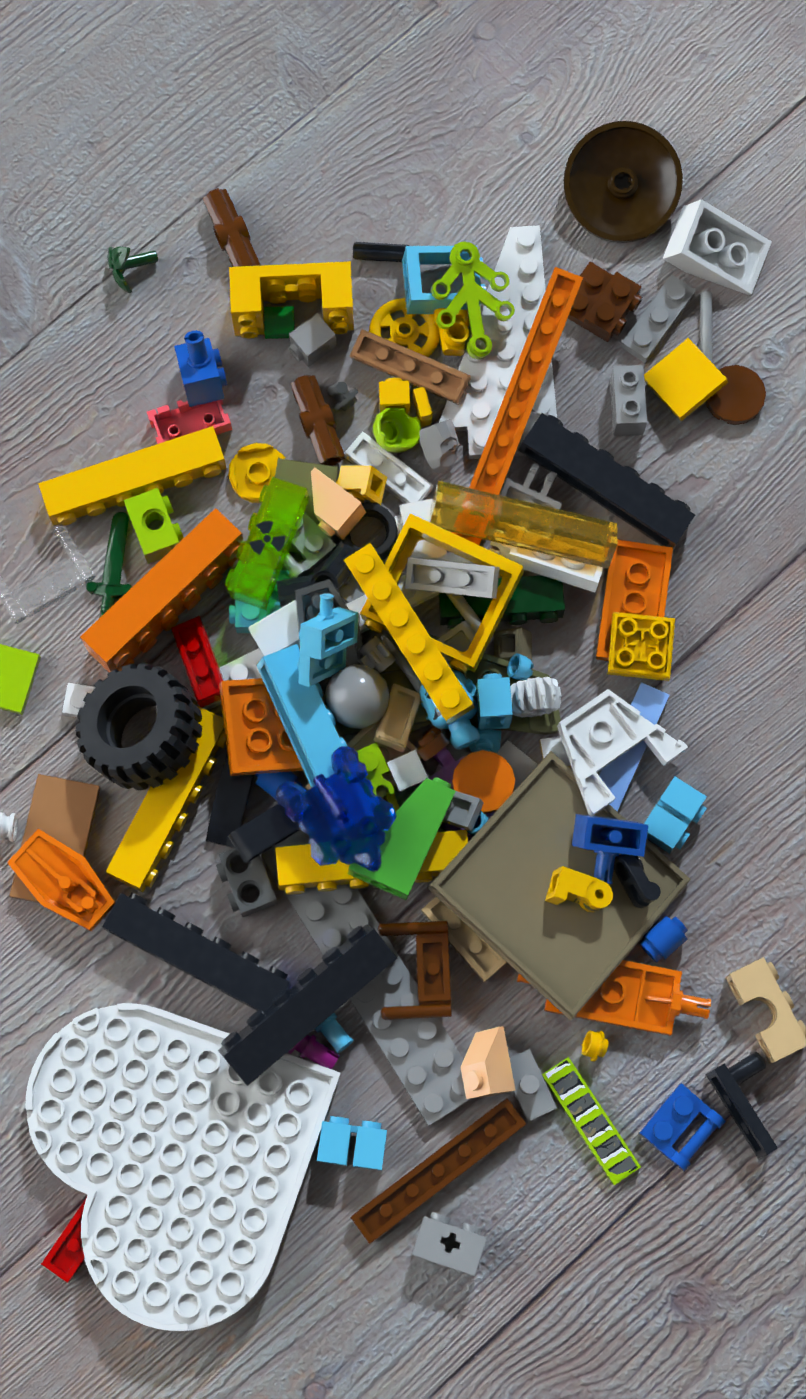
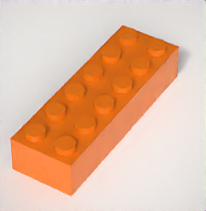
(164, 593)

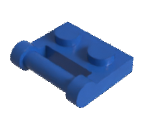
(672, 1121)

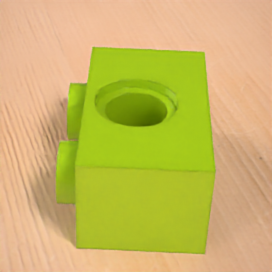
(145, 509)

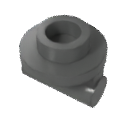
(344, 397)

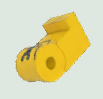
(579, 888)

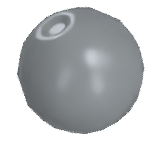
(357, 696)

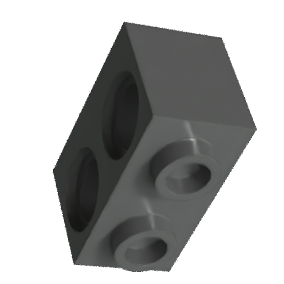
(253, 877)

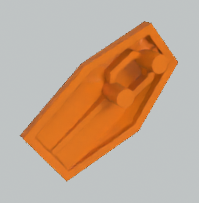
(62, 880)

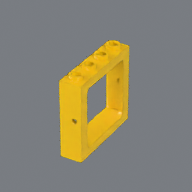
(417, 529)

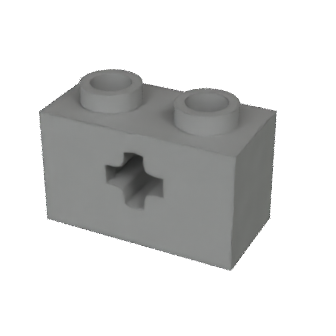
(628, 400)
(462, 1259)

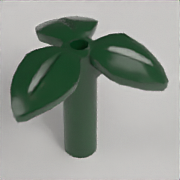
(120, 260)

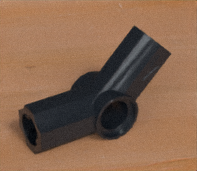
(333, 569)

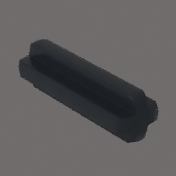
(378, 251)

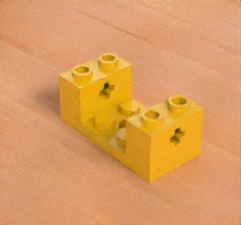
(285, 282)

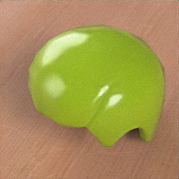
(396, 430)

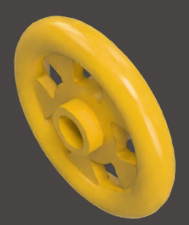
(383, 319)

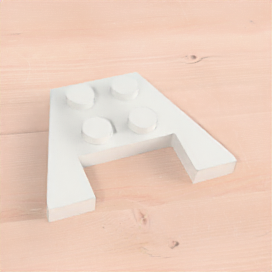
(602, 734)

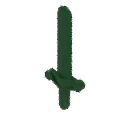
(110, 586)

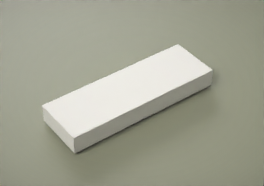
(401, 479)

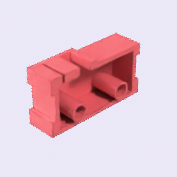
(188, 420)

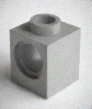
(311, 340)

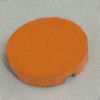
(485, 777)

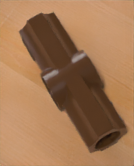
(230, 229)
(317, 420)

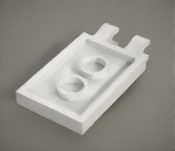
(557, 568)

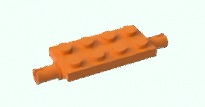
(639, 999)

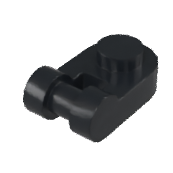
(634, 880)

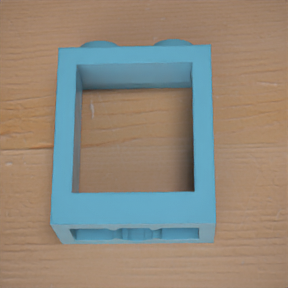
(427, 255)

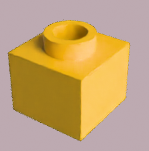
(394, 394)

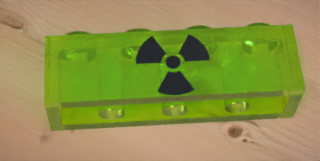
(268, 542)

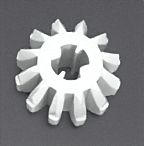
(535, 697)

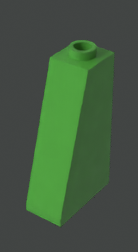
(409, 839)

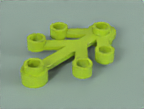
(472, 294)

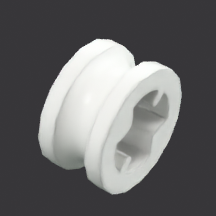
(8, 826)

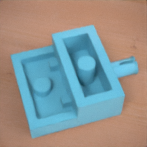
(325, 641)

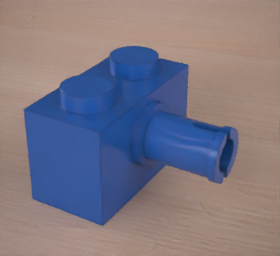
(199, 369)
(609, 839)

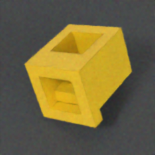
(363, 483)

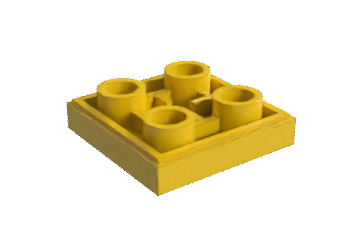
(685, 379)
(641, 646)

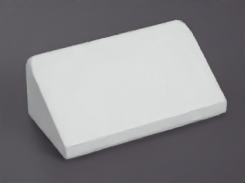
(276, 630)

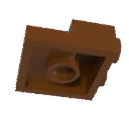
(604, 301)

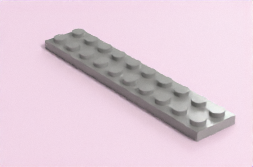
(414, 1047)

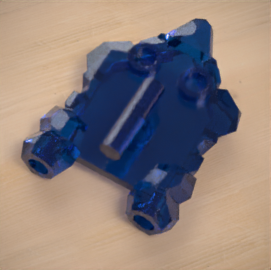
(340, 813)

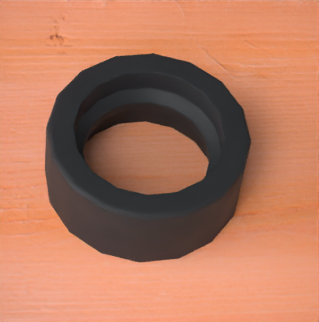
(382, 514)

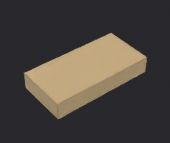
(398, 719)

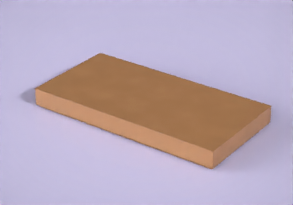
(62, 811)

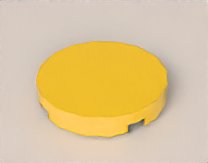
(247, 475)

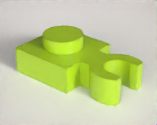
(376, 767)

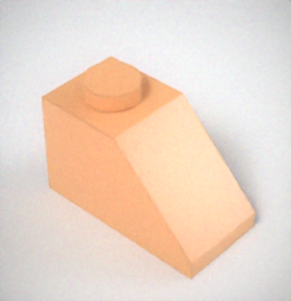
(334, 506)
(487, 1065)

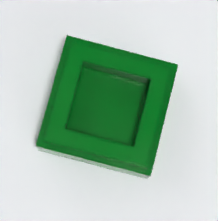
(278, 322)

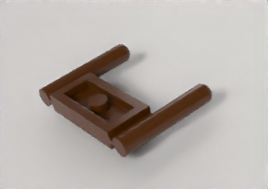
(432, 970)

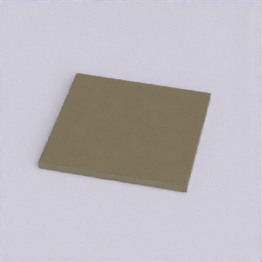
(503, 883)

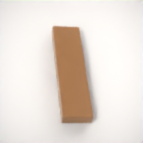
(410, 366)

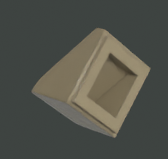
(511, 642)

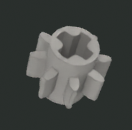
(377, 653)

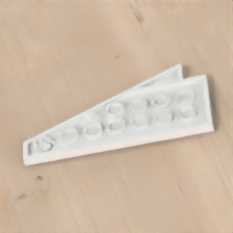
(491, 376)

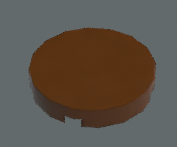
(740, 398)

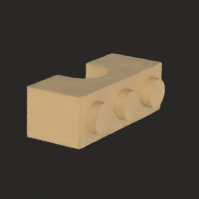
(759, 983)

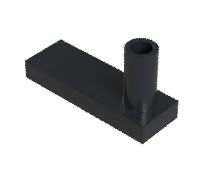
(726, 1084)

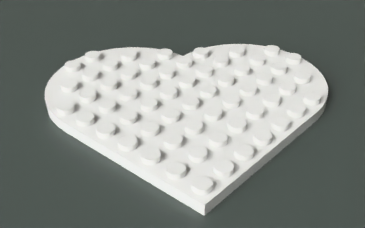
(175, 1158)

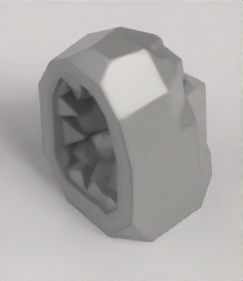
(440, 445)

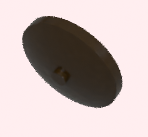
(623, 181)

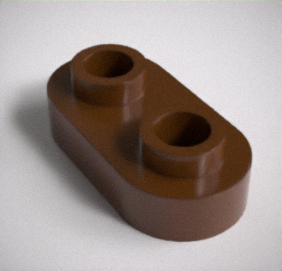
(433, 742)

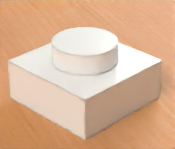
(74, 698)

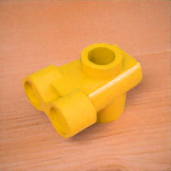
(454, 338)

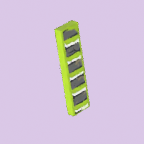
(591, 1121)

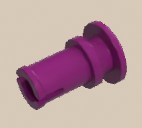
(315, 1051)

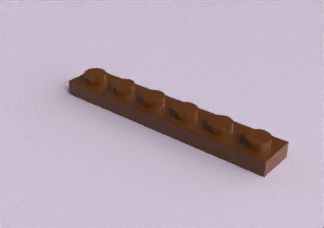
(438, 1170)

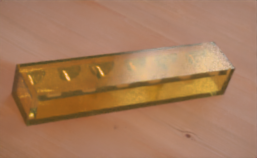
(523, 524)

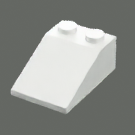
(716, 247)

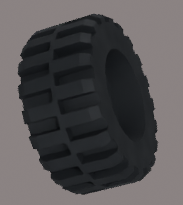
(111, 708)

